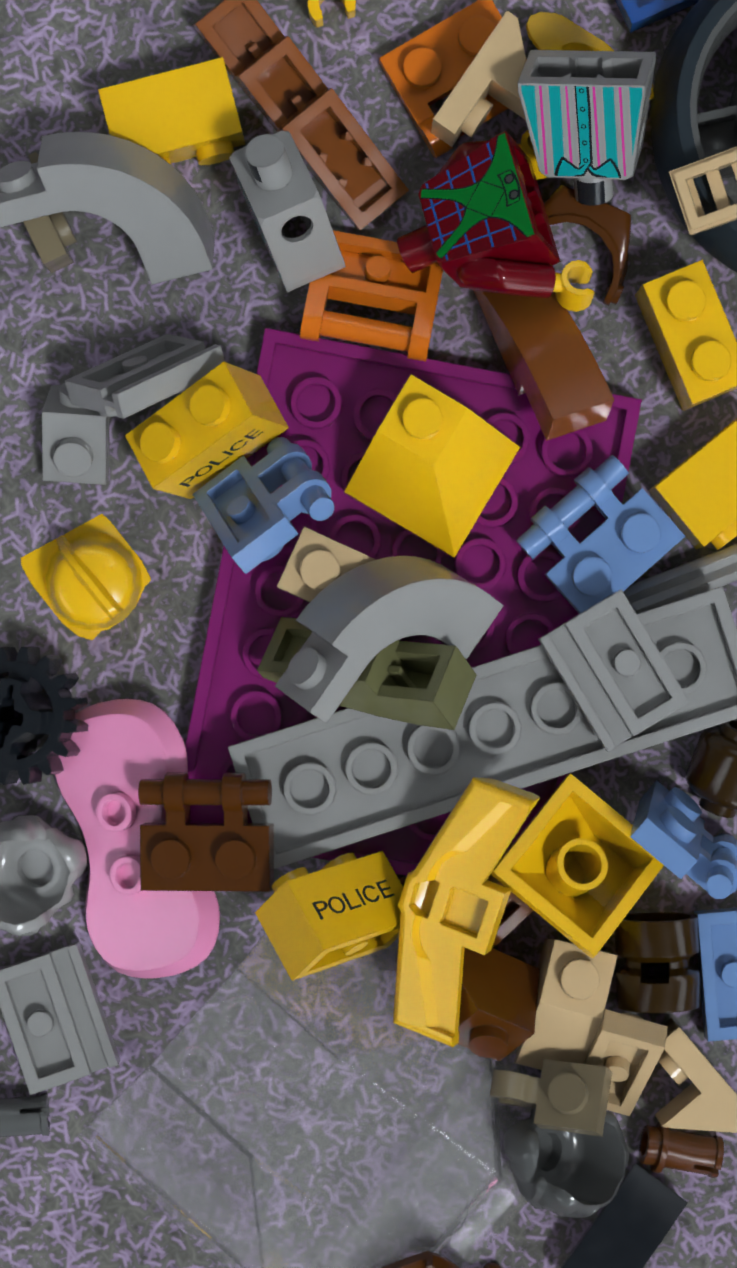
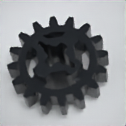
(42, 715)

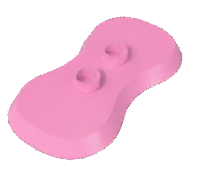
(132, 928)

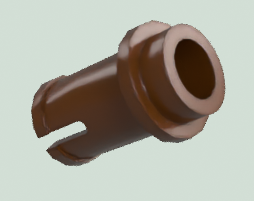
(681, 1151)

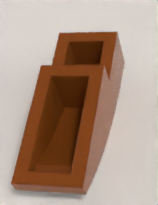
(548, 361)

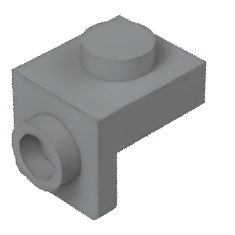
(73, 441)

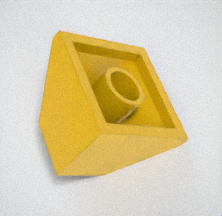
(432, 466)
(578, 866)

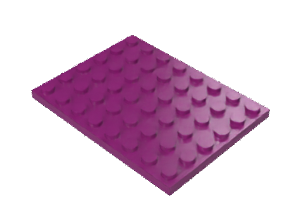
(333, 407)

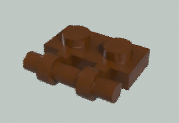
(206, 854)

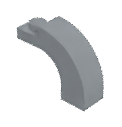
(122, 185)
(372, 610)

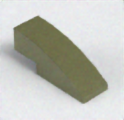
(401, 683)

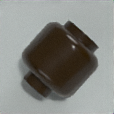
(714, 769)

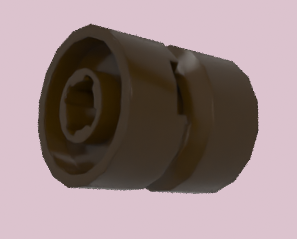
(657, 939)

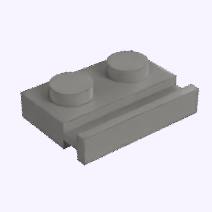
(143, 376)
(614, 670)
(55, 1018)

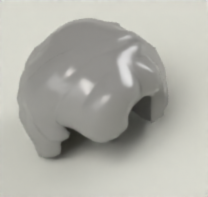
(35, 872)

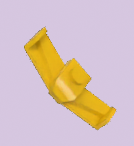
(454, 906)

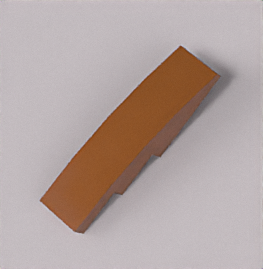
(299, 102)

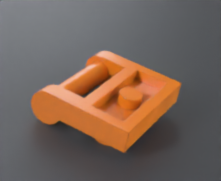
(435, 62)
(375, 279)

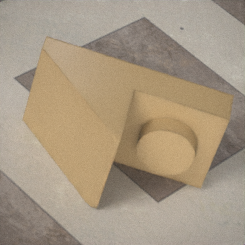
(491, 73)
(629, 1050)
(708, 1100)

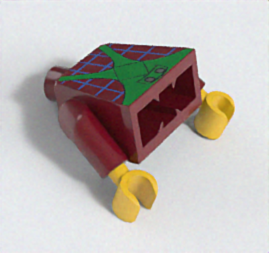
(493, 226)

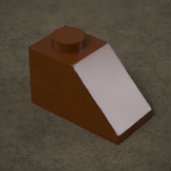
(496, 1003)

